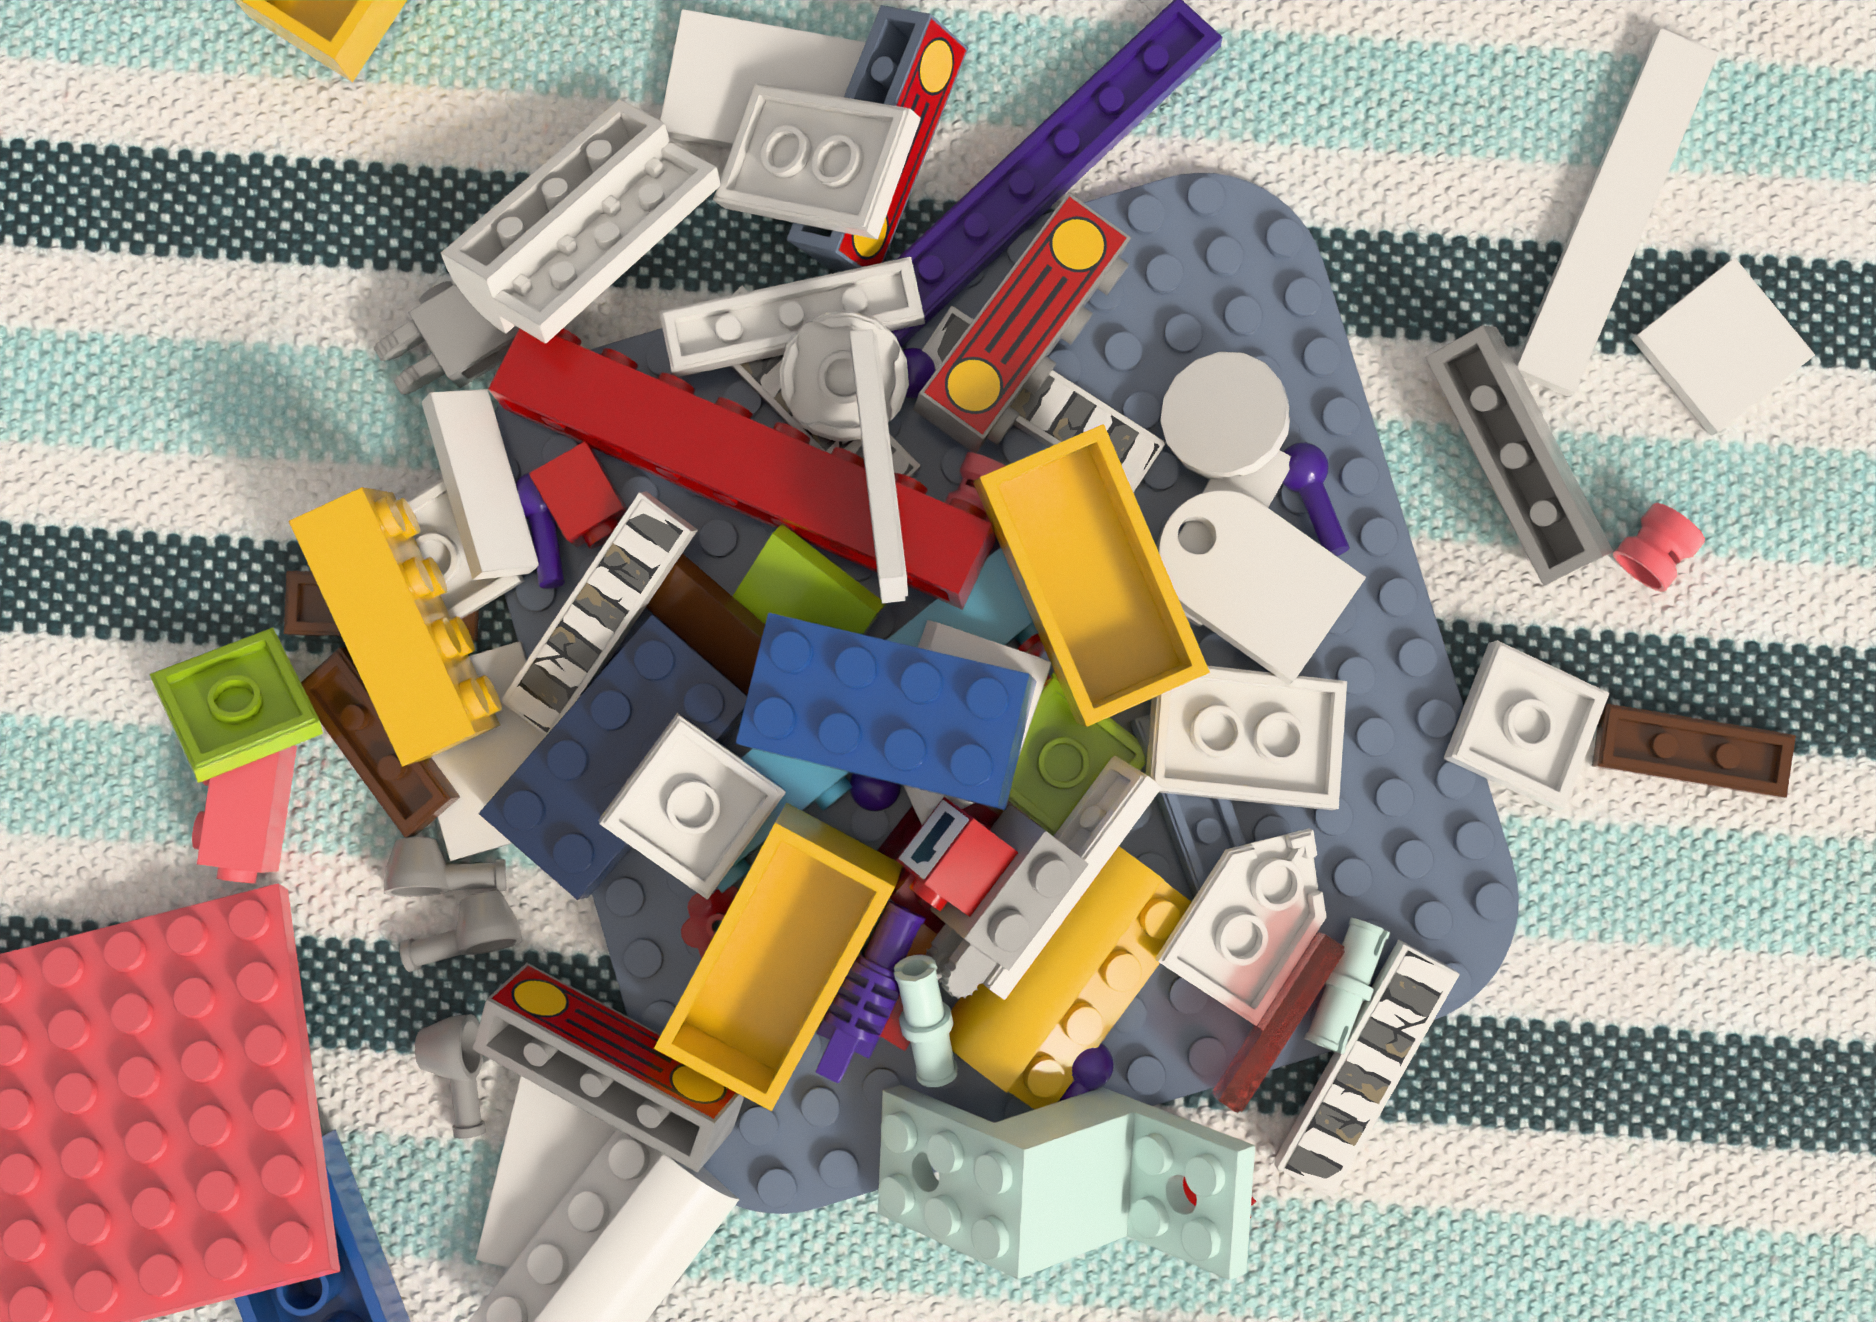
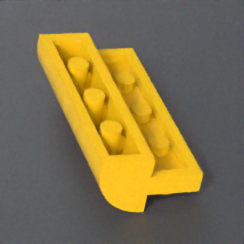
(1072, 986)

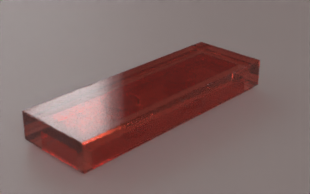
(1278, 1023)

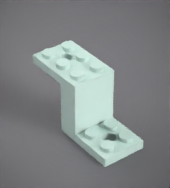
(1065, 1181)

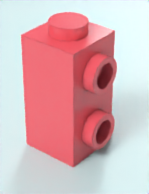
(246, 818)

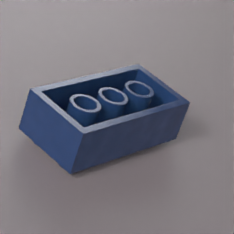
(588, 756)

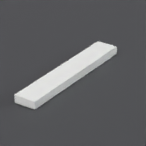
(1615, 212)

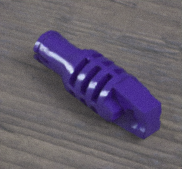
(867, 993)

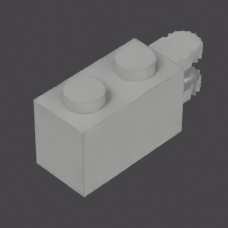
(458, 335)
(1011, 910)

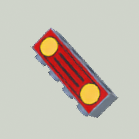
(904, 64)

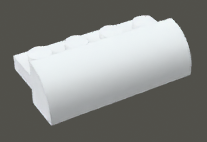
(578, 223)
(612, 1240)

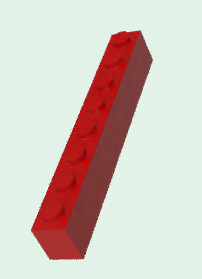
(737, 460)

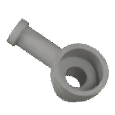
(420, 870)
(482, 927)
(448, 1052)

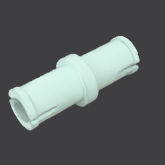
(1347, 986)
(926, 1020)

